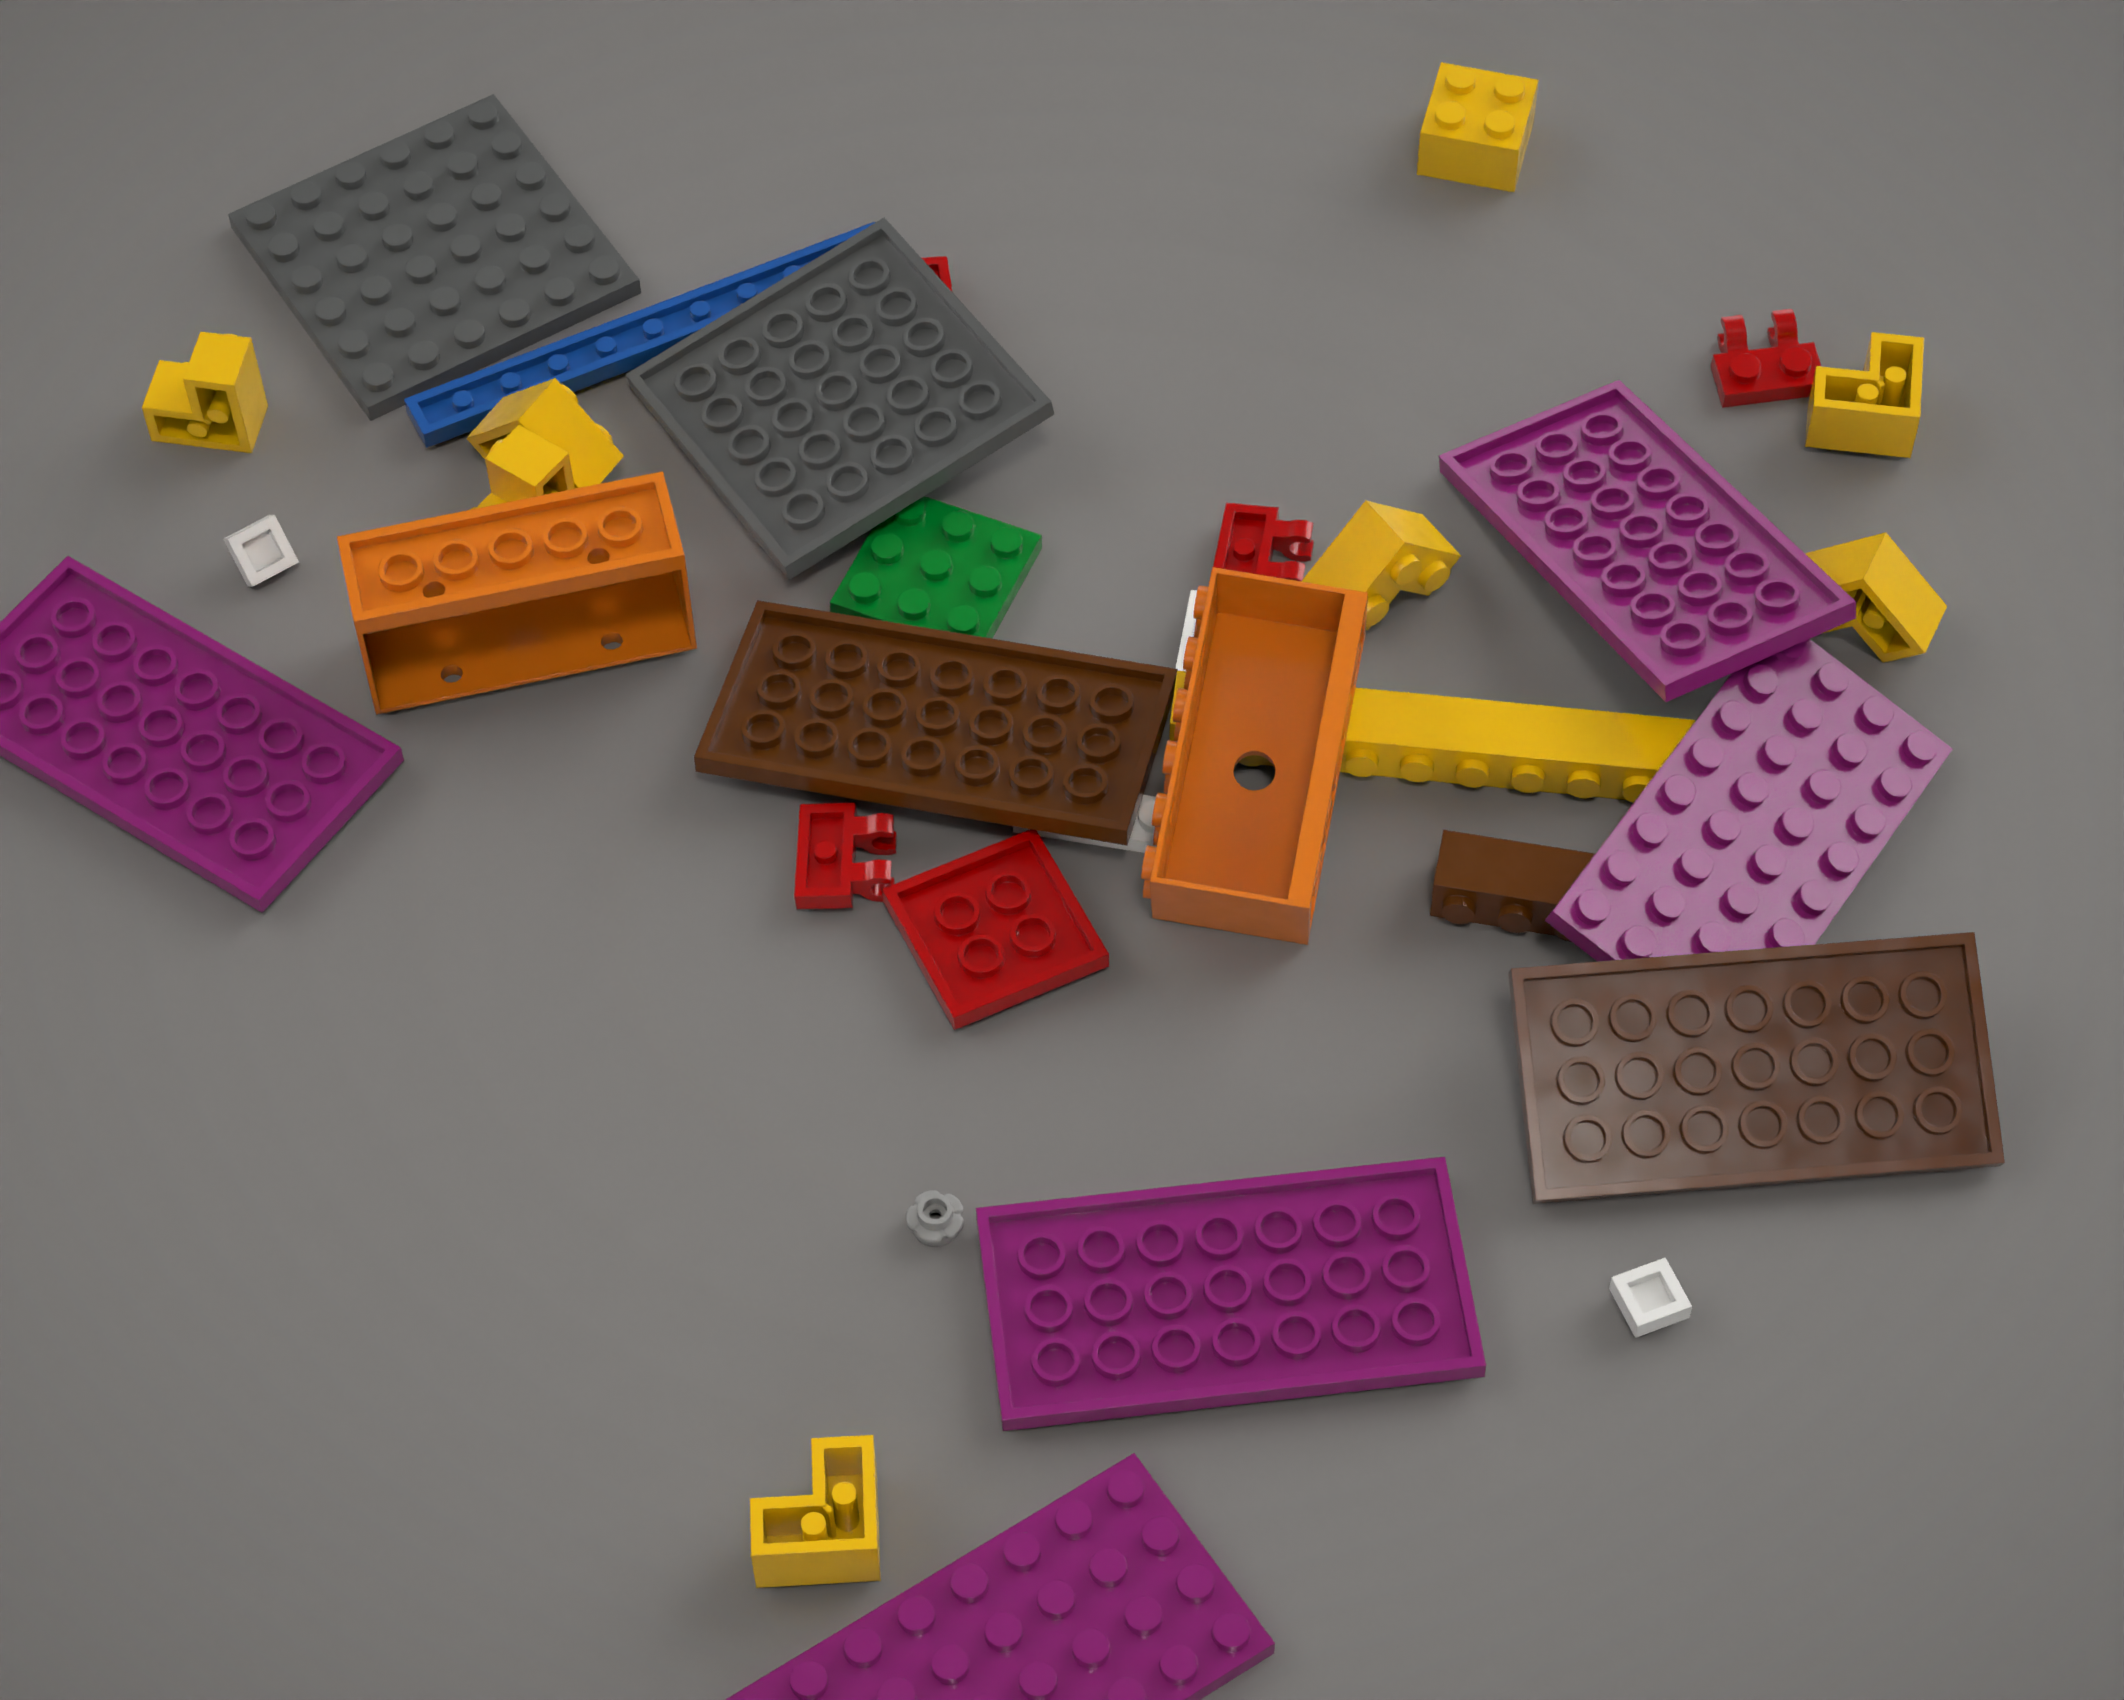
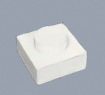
(261, 550)
(1650, 1297)

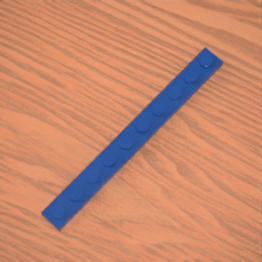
(599, 351)

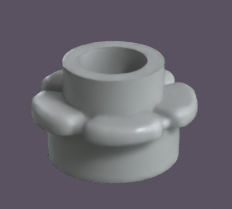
(935, 1231)

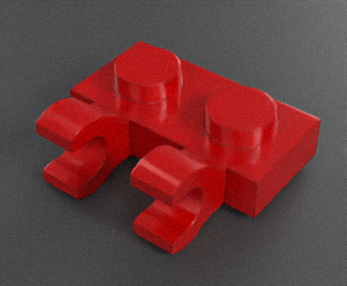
(1763, 374)
(1251, 536)
(827, 853)

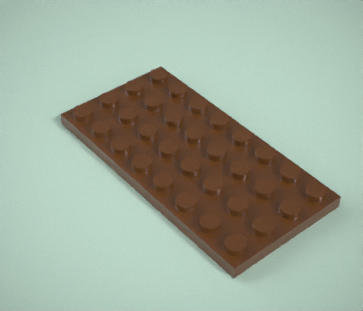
(939, 722)
(1755, 1067)

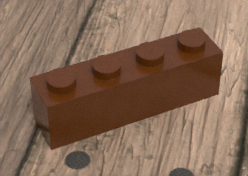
(1502, 881)

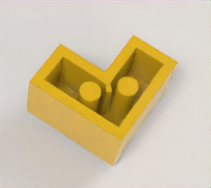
(210, 399)
(1872, 407)
(556, 416)
(526, 468)
(1385, 553)
(1893, 600)
(822, 1534)

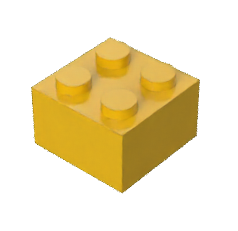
(1477, 127)

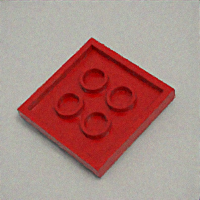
(995, 928)

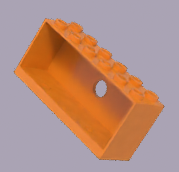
(518, 592)
(1271, 680)

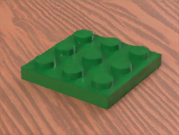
(938, 570)

